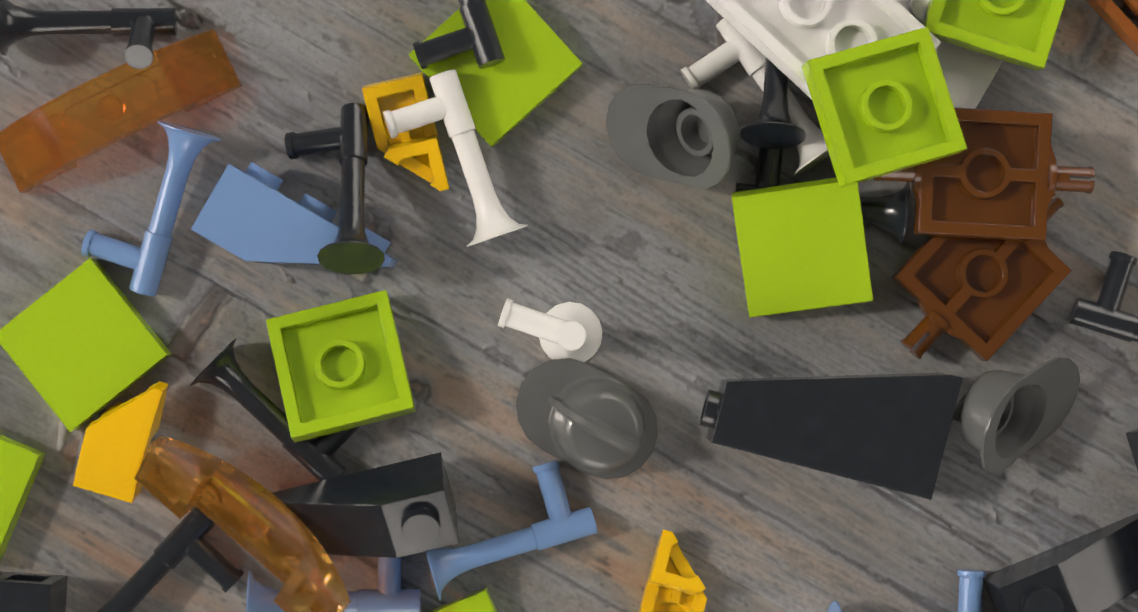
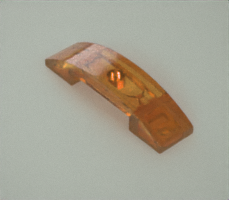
(115, 107)
(249, 514)

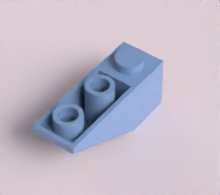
(265, 225)

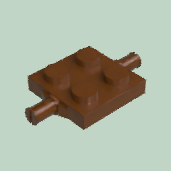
(997, 183)
(978, 288)

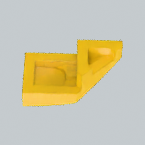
(414, 149)
(118, 444)
(672, 581)

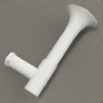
(738, 49)
(453, 109)
(563, 331)

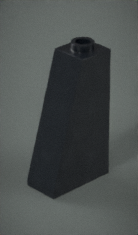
(850, 426)

